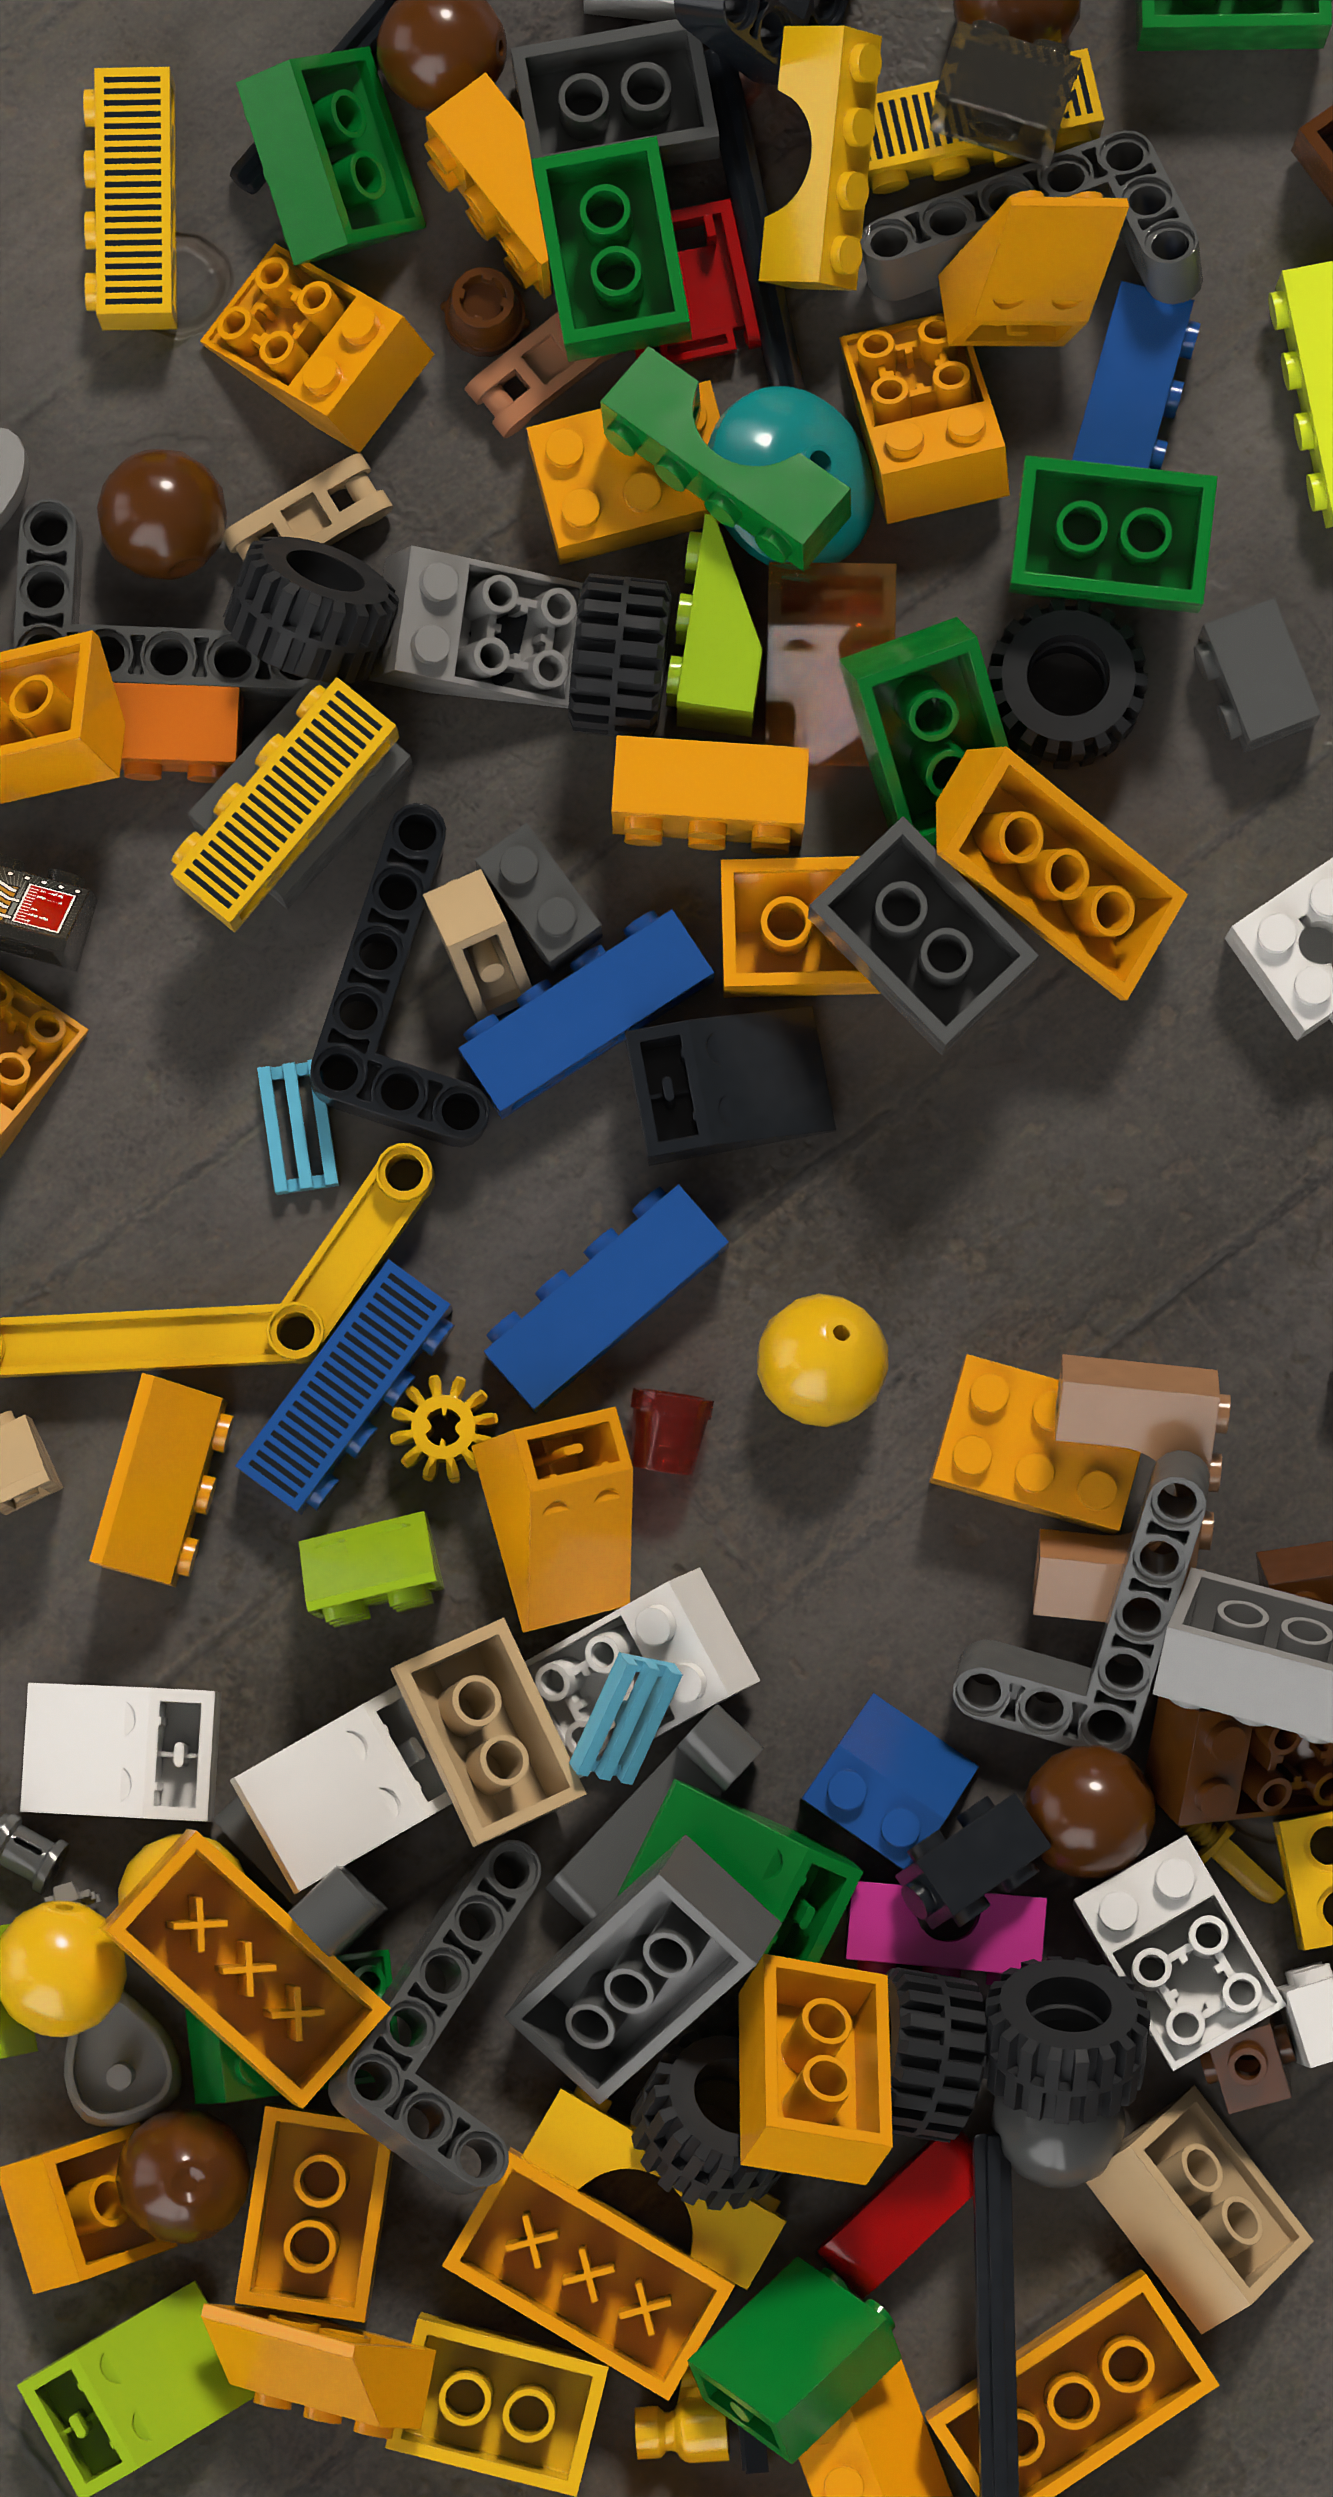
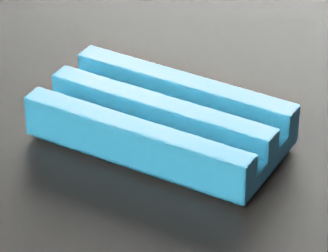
(290, 1073)
(634, 1719)

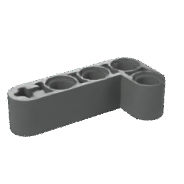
(706, 1758)

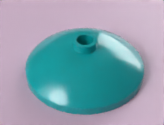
(789, 421)

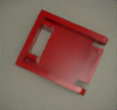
(713, 287)

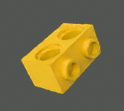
(1305, 1878)

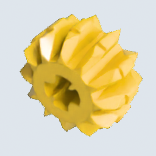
(422, 1429)

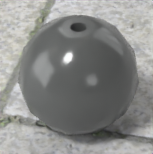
(1053, 2152)

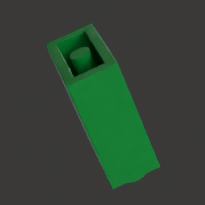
(796, 2358)

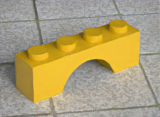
(819, 232)
(584, 2141)

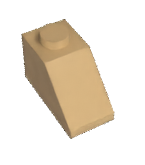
(479, 944)
(24, 1464)

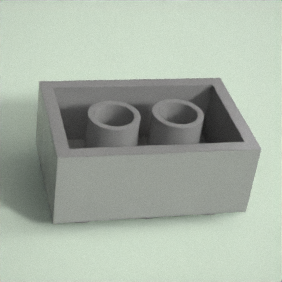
(1250, 1655)

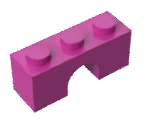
(887, 1933)

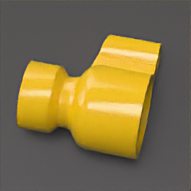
(691, 2429)

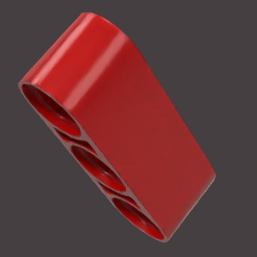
(901, 2214)

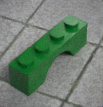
(785, 505)

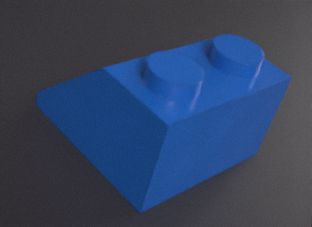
(889, 1781)

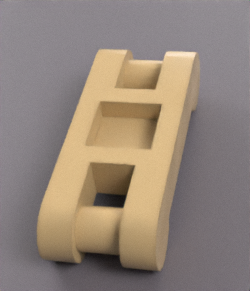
(310, 511)

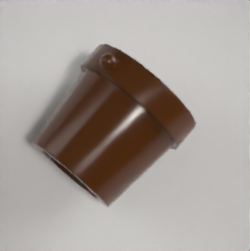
(484, 313)

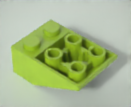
(722, 657)
(370, 1567)
(132, 2392)

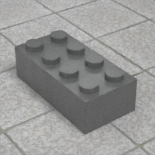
(643, 1969)

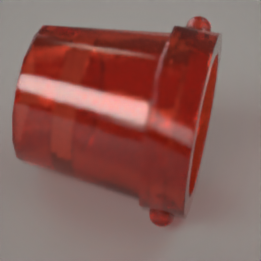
(668, 1430)

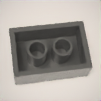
(618, 91)
(342, 827)
(922, 935)

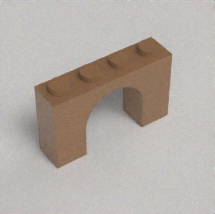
(1138, 1409)

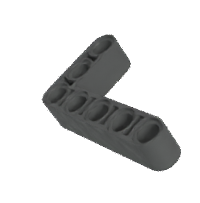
(915, 244)
(141, 645)
(1126, 1631)
(330, 1910)
(427, 2016)

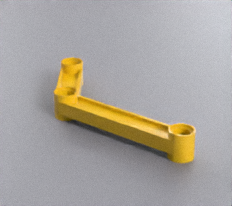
(230, 1333)

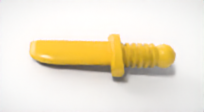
(1233, 1860)

